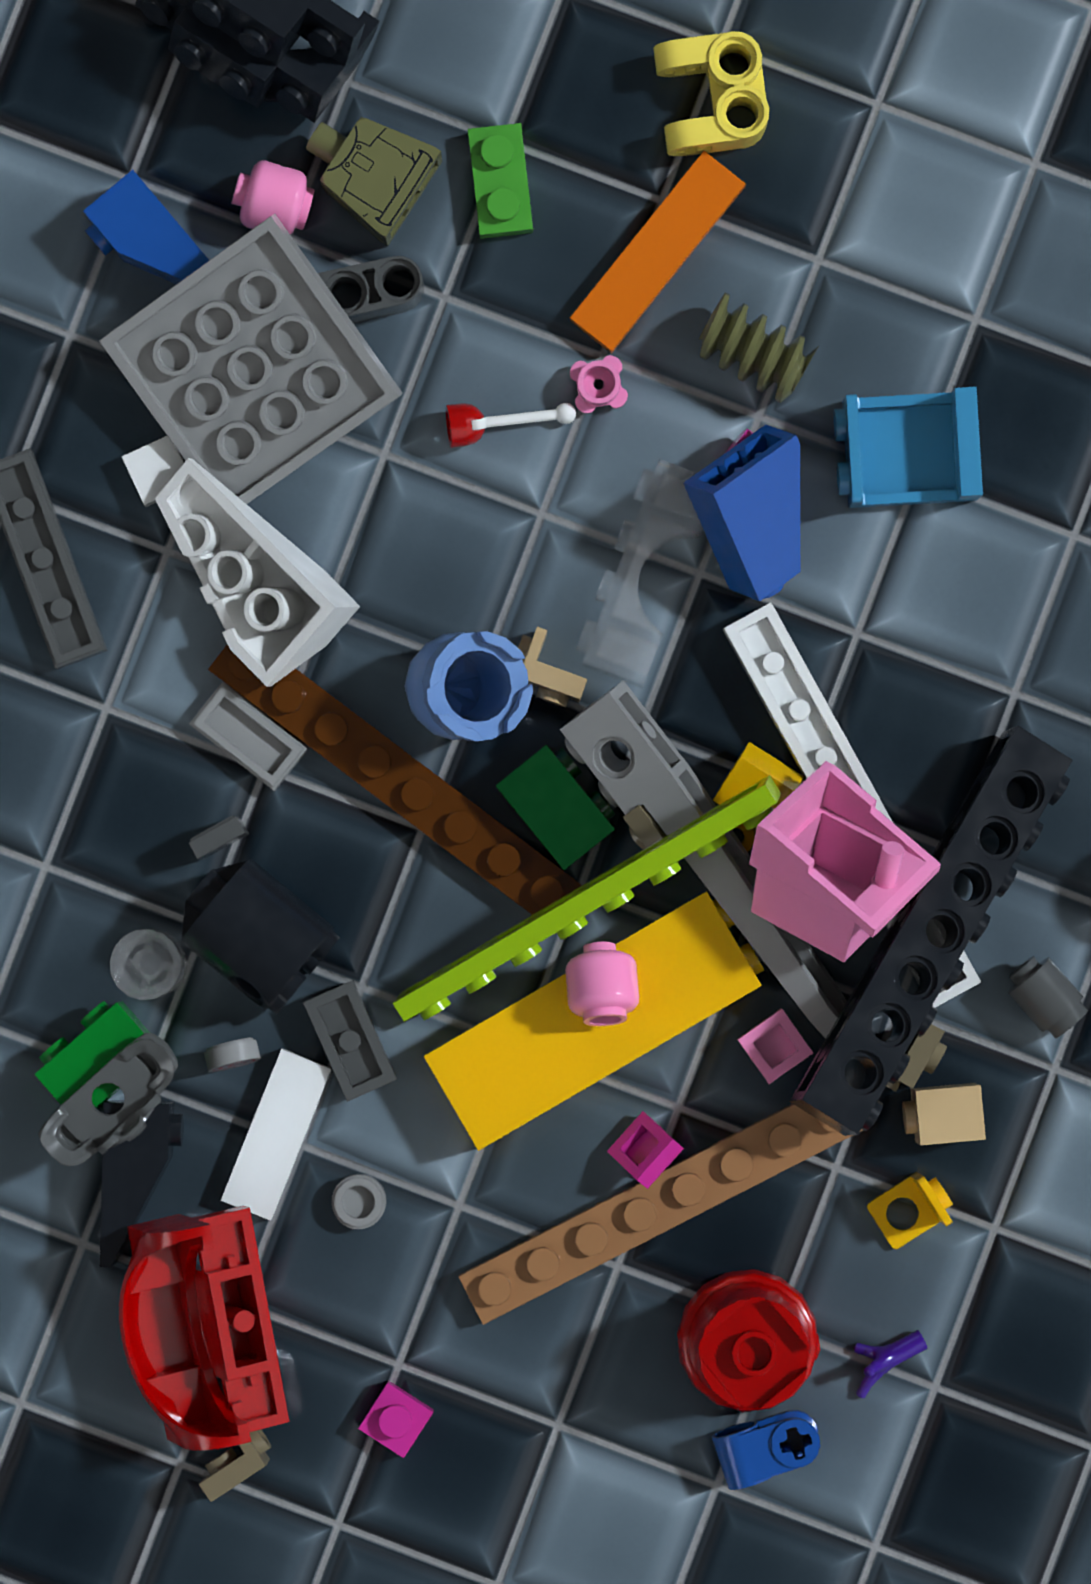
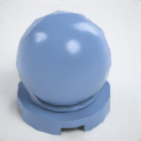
(468, 686)

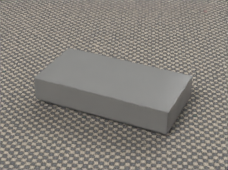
(248, 736)

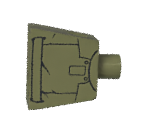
(374, 173)

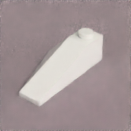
(262, 586)

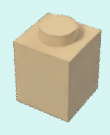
(945, 1114)

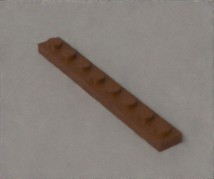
(402, 784)

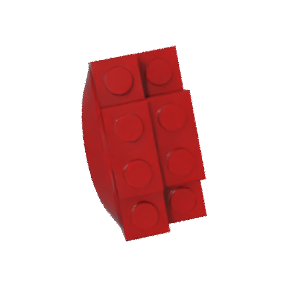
(201, 1323)

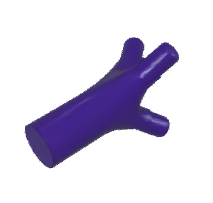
(887, 1357)

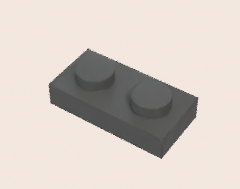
(350, 1040)

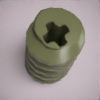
(754, 349)

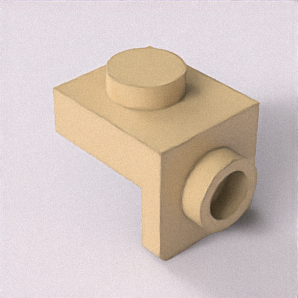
(552, 683)

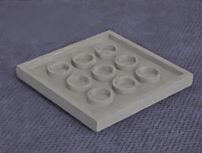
(251, 363)

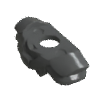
(81, 1130)

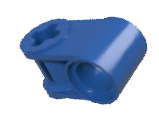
(754, 1450)

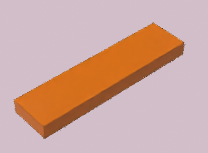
(657, 252)

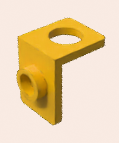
(930, 1202)

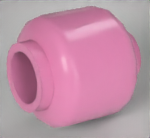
(272, 191)
(602, 984)

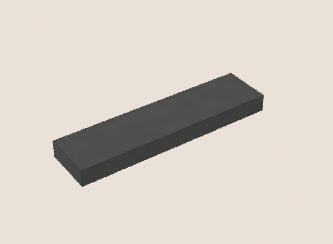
(46, 563)

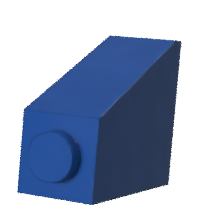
(753, 511)

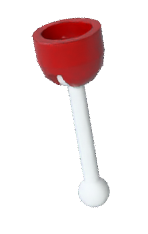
(467, 423)

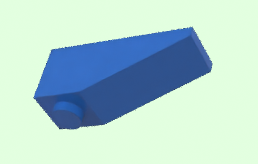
(142, 231)

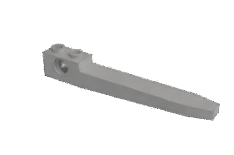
(675, 797)

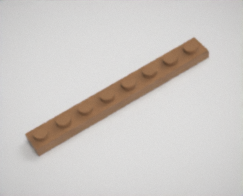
(645, 1213)

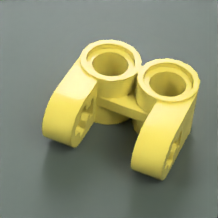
(747, 89)

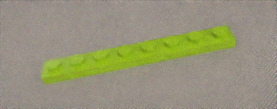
(606, 890)

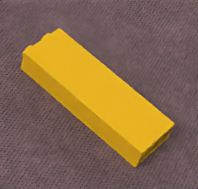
(545, 1053)

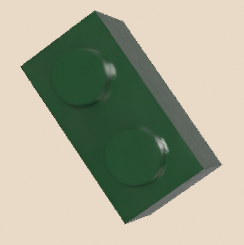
(556, 806)

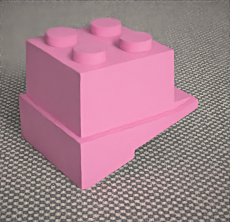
(834, 864)

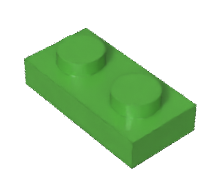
(500, 180)

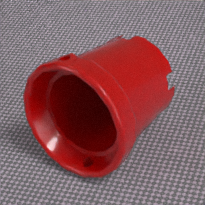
(748, 1340)

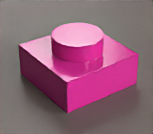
(645, 1150)
(396, 1419)

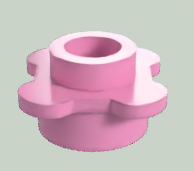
(587, 373)

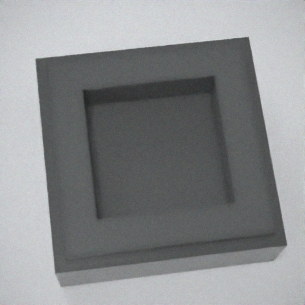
(218, 837)

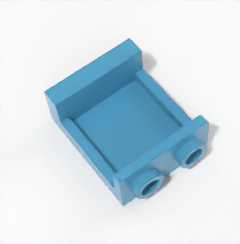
(909, 449)

